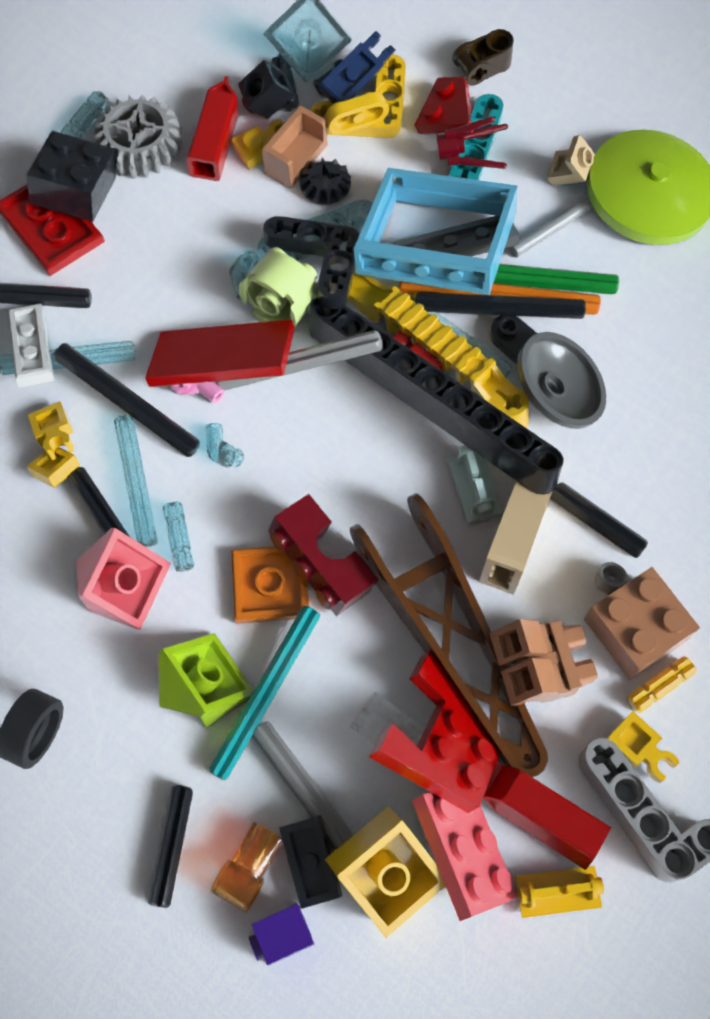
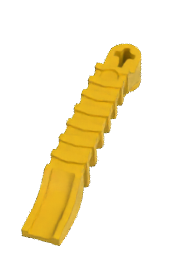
(455, 353)

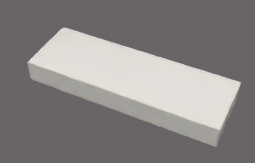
(30, 345)

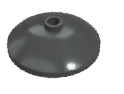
(561, 380)

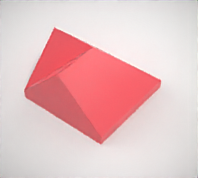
(120, 578)

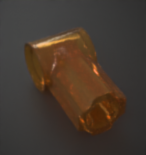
(243, 875)

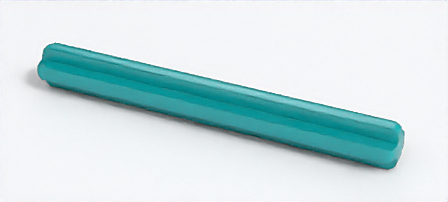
(264, 693)

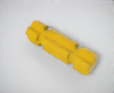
(661, 684)

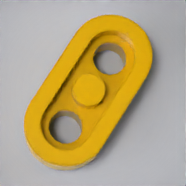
(356, 113)

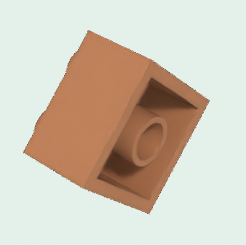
(641, 623)

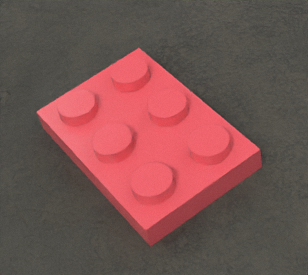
(465, 856)

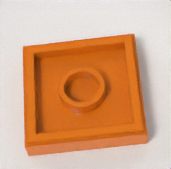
(266, 586)

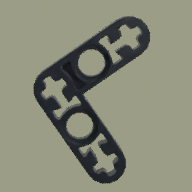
(327, 246)

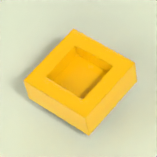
(53, 471)

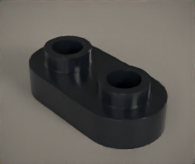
(511, 341)

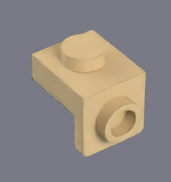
(571, 164)

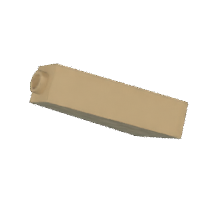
(514, 539)

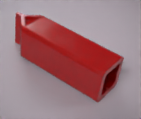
(213, 132)
(545, 815)

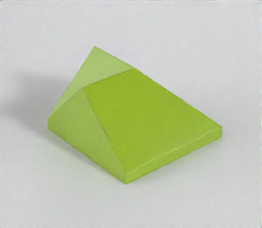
(201, 679)

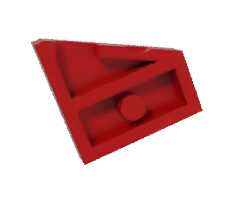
(445, 106)

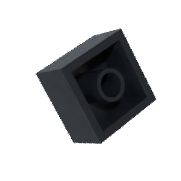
(71, 176)

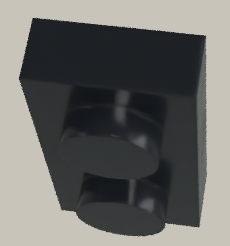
(306, 854)

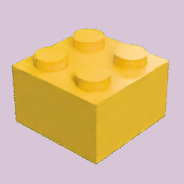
(386, 871)

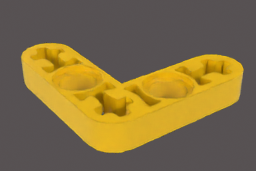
(383, 85)

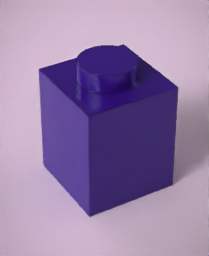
(281, 935)

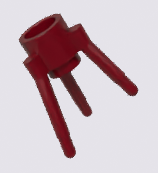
(452, 143)

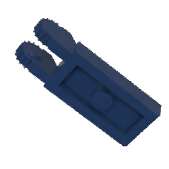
(355, 71)

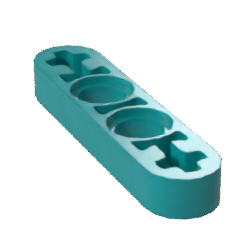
(478, 147)

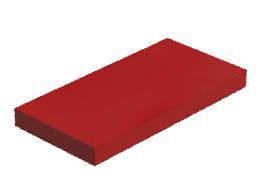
(221, 353)

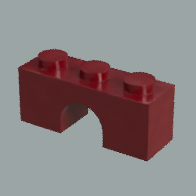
(336, 581)

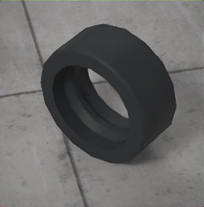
(30, 728)

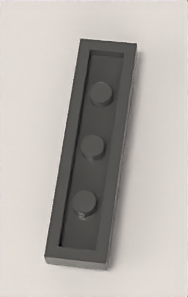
(464, 239)

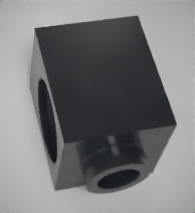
(265, 89)

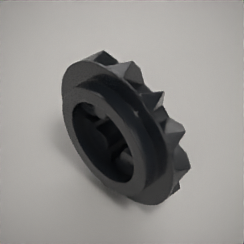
(313, 186)

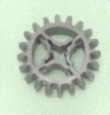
(141, 133)

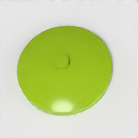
(650, 187)

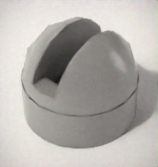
(614, 570)

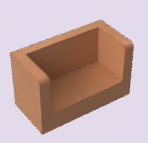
(294, 146)

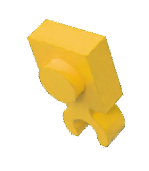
(250, 143)
(52, 428)
(639, 744)

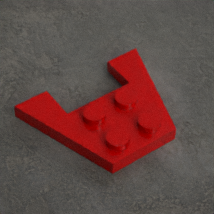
(454, 750)

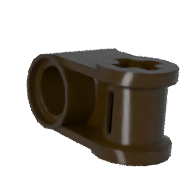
(486, 56)

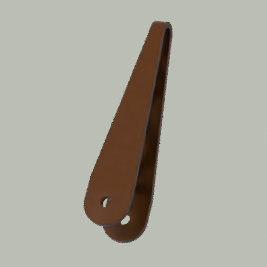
(456, 584)

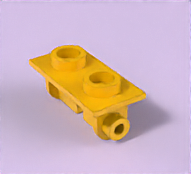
(559, 891)

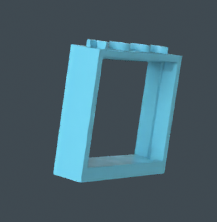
(429, 266)

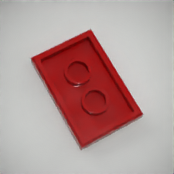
(48, 234)

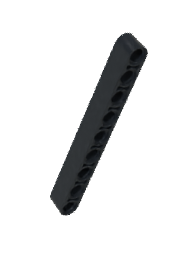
(445, 401)

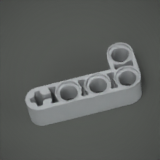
(643, 804)

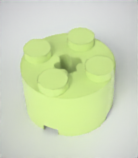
(279, 287)

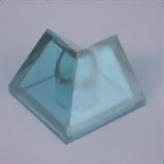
(307, 37)

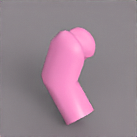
(208, 389)

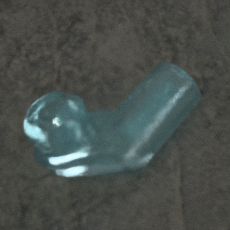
(242, 267)
(219, 450)

